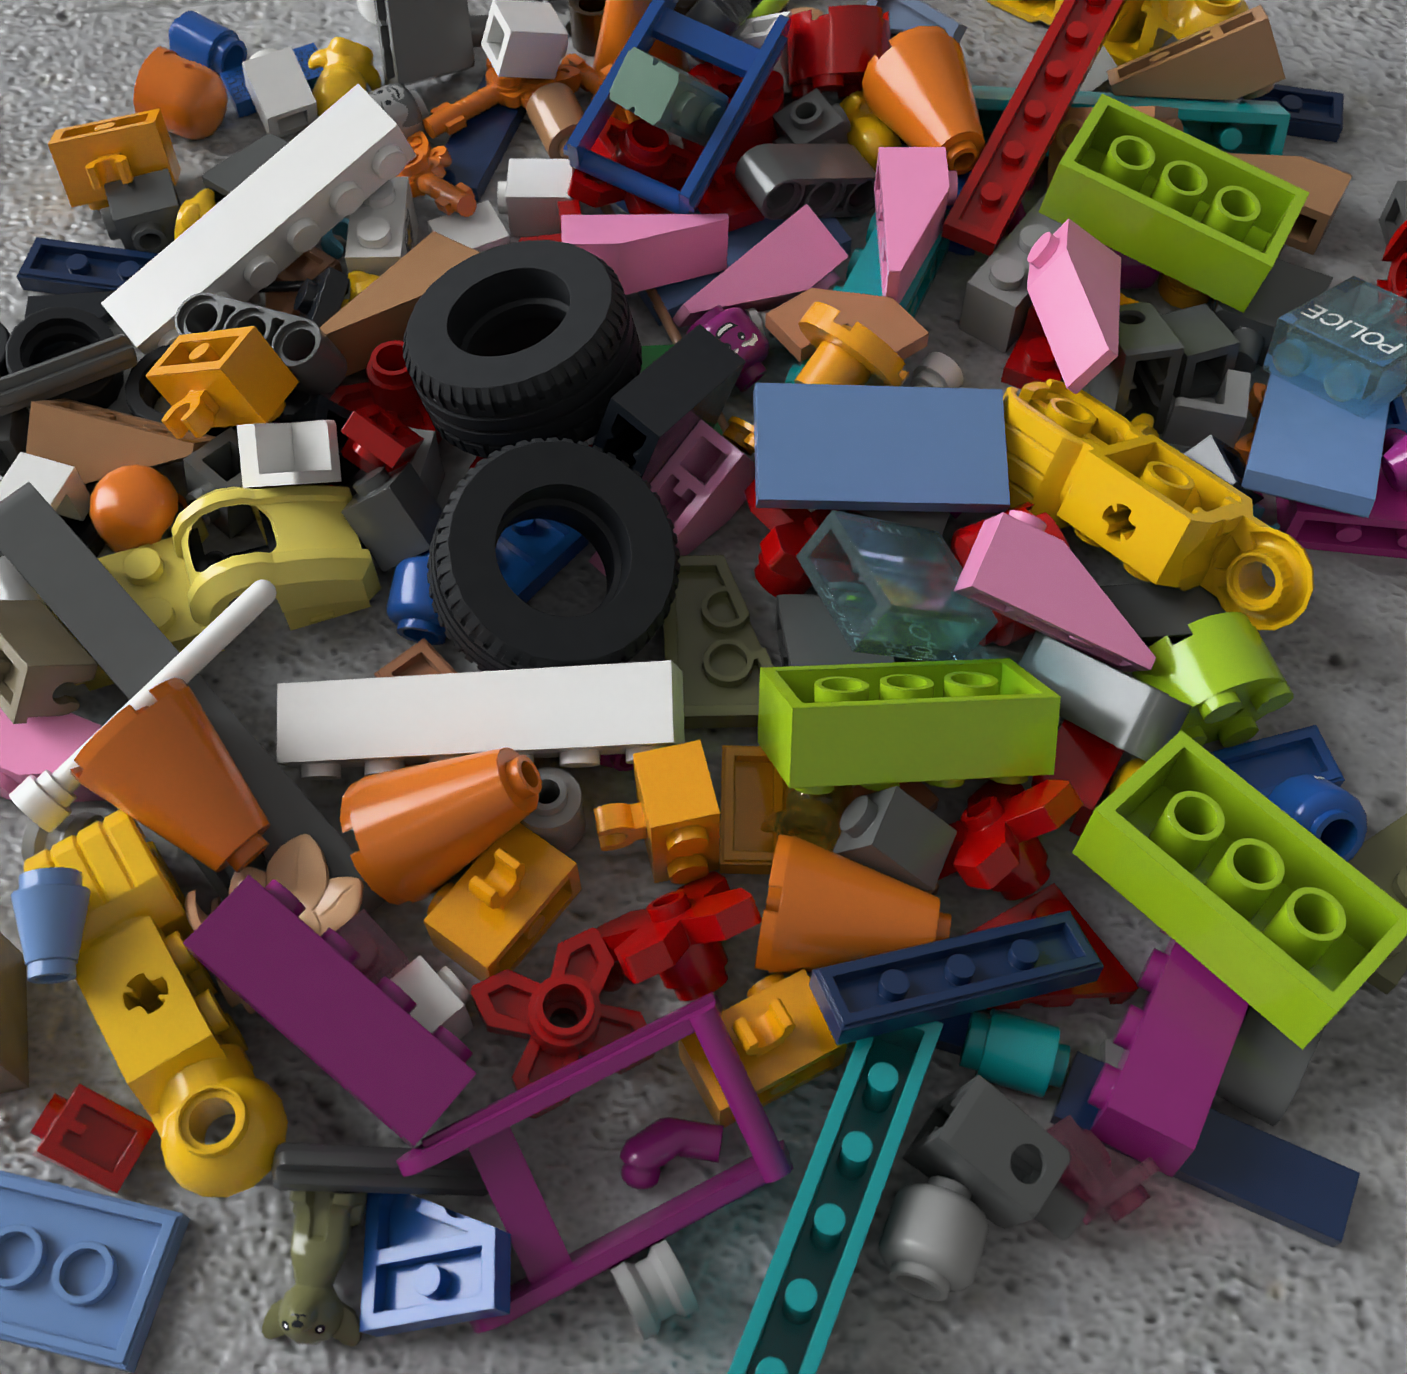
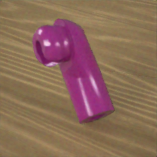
(664, 1141)

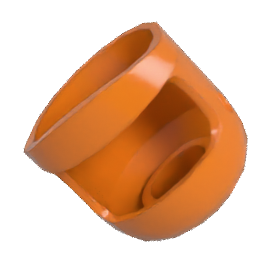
(184, 90)
(133, 506)

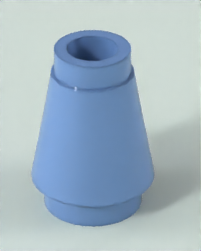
(51, 922)

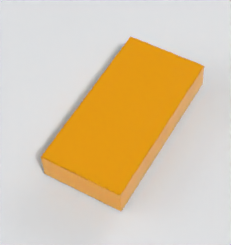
(748, 795)

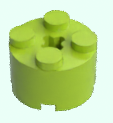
(1222, 675)

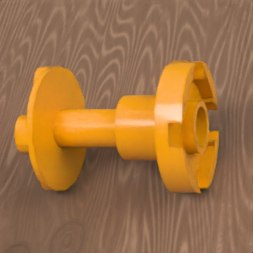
(842, 358)

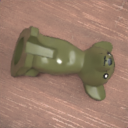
(318, 1248)

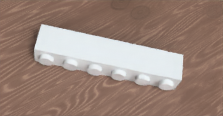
(267, 218)
(450, 715)

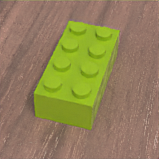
(1173, 202)
(906, 723)
(1242, 887)

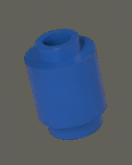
(206, 42)

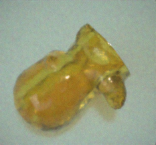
(811, 816)

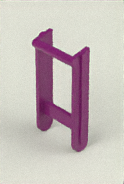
(518, 1198)

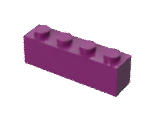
(331, 1008)
(1169, 1060)

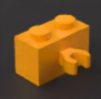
(111, 152)
(221, 381)
(672, 814)
(502, 903)
(777, 1039)

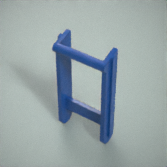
(706, 44)

